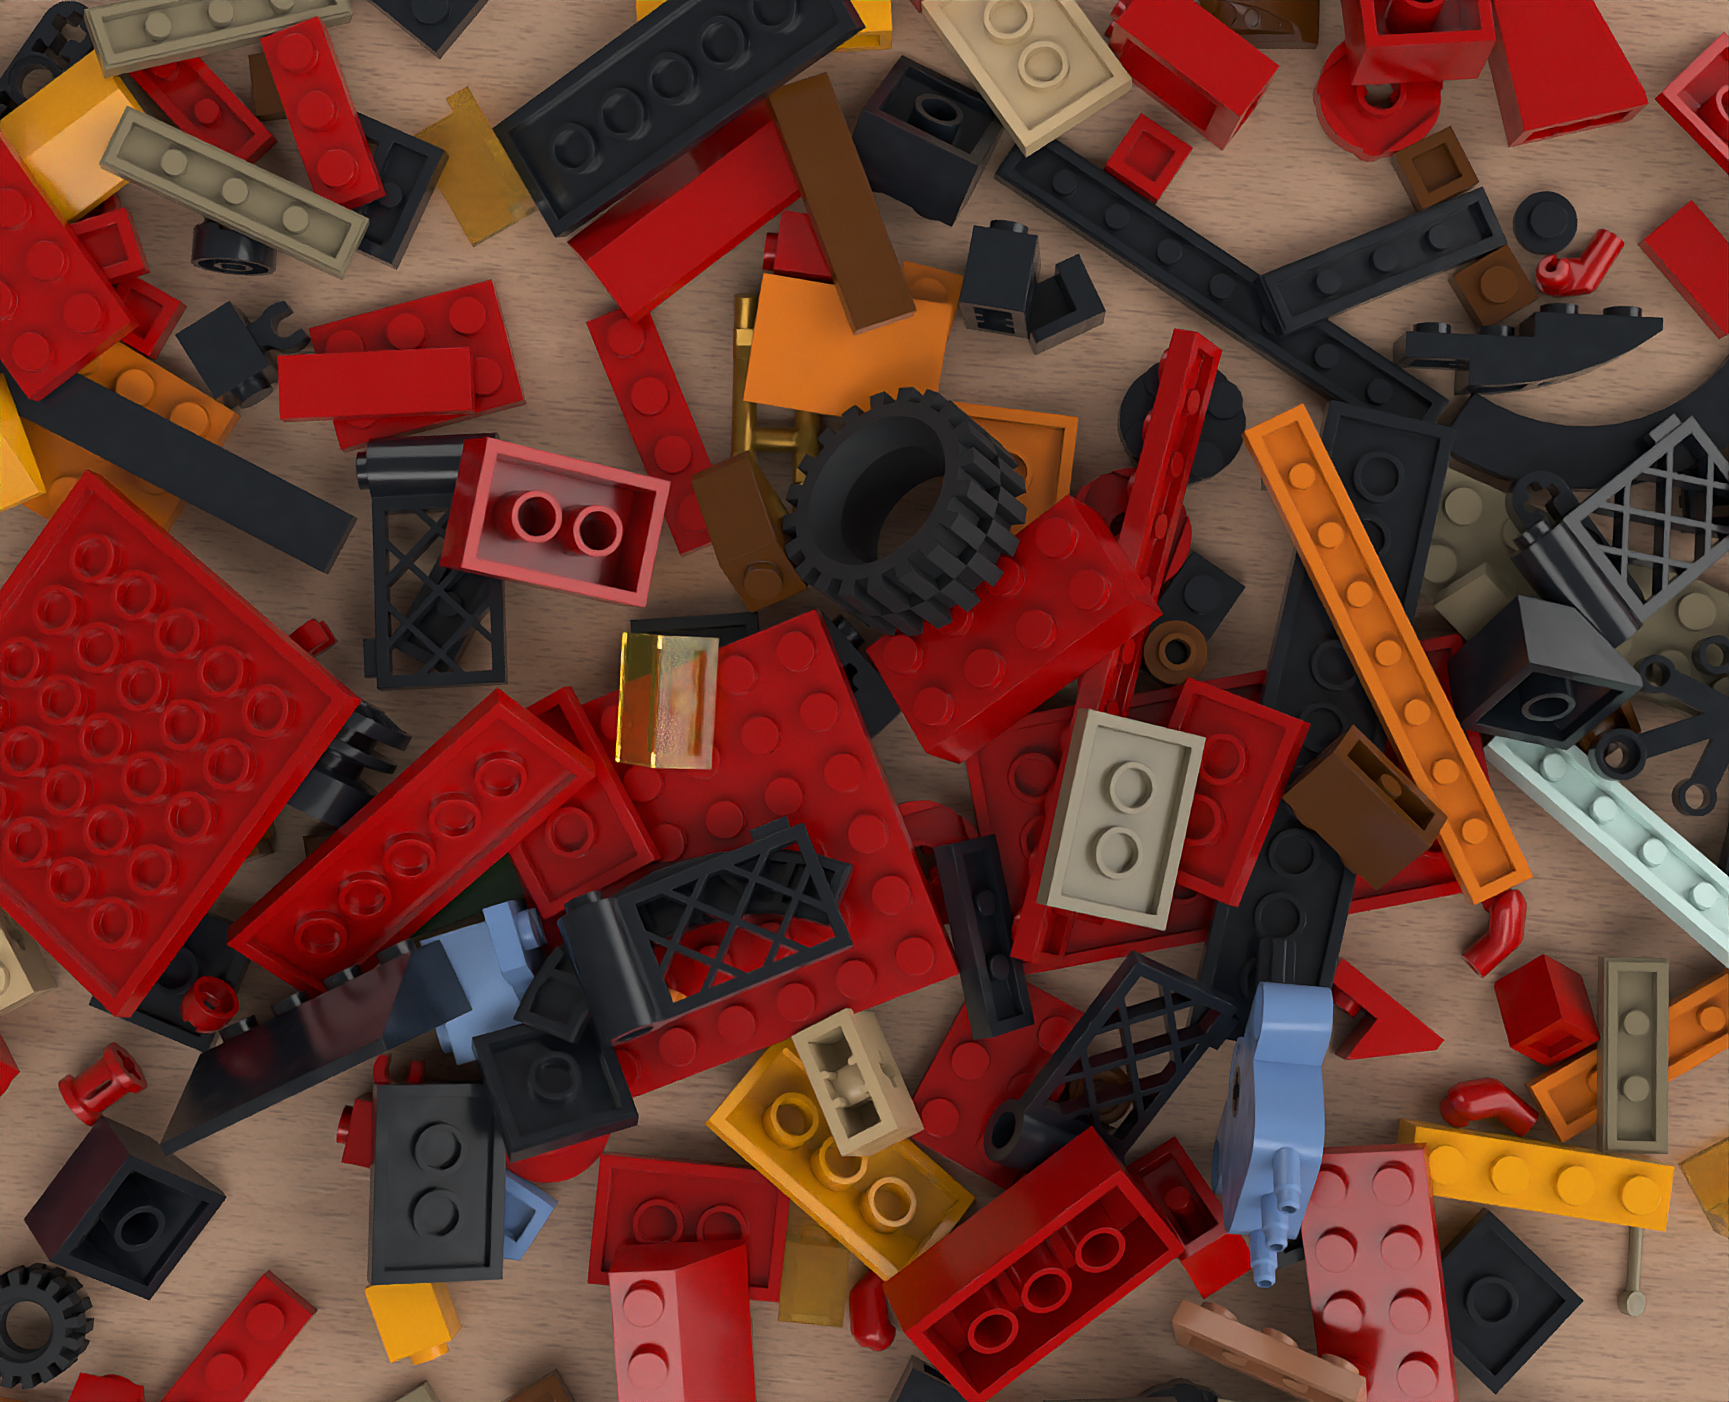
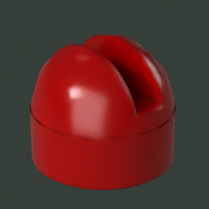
(219, 995)

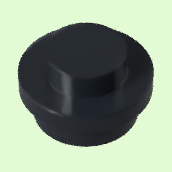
(1545, 223)

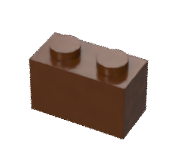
(1364, 808)

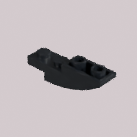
(1549, 348)

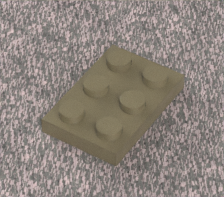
(1121, 819)

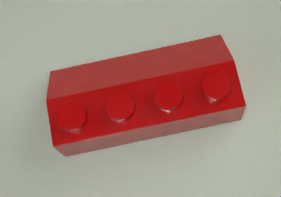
(682, 1322)

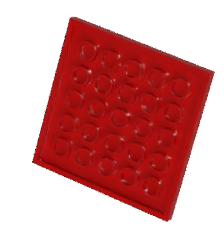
(139, 739)
(799, 750)

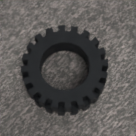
(863, 478)

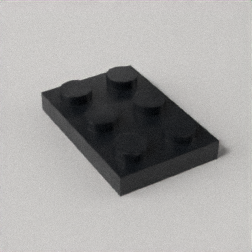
(435, 1184)

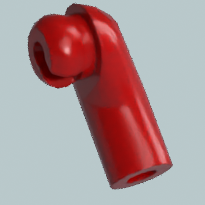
(1579, 274)
(1503, 934)
(1486, 1099)
(869, 1313)

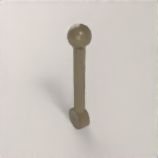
(1631, 1300)

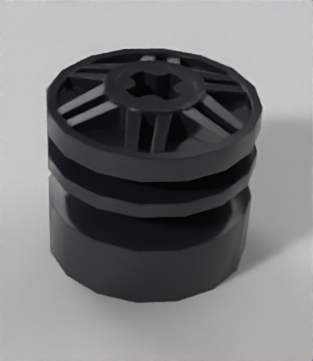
(333, 785)

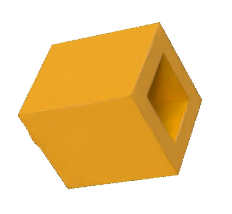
(413, 1319)

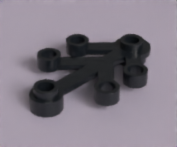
(1710, 725)

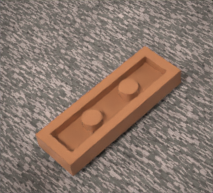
(1266, 1355)

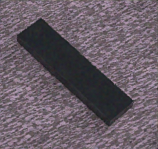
(1380, 262)

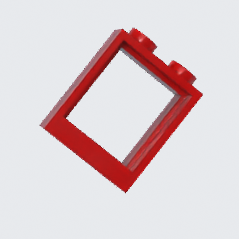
(1190, 64)

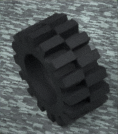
(67, 1324)

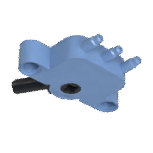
(1274, 1110)

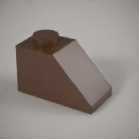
(747, 531)

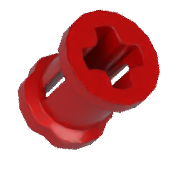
(81, 1091)

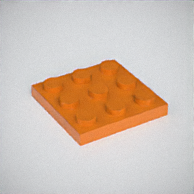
(150, 386)

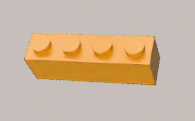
(1544, 1175)

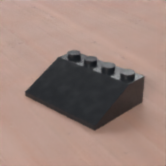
(316, 1038)

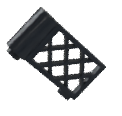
(418, 479)
(1577, 572)
(617, 960)
(1034, 1128)

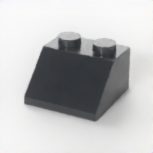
(926, 140)
(1538, 675)
(122, 1210)

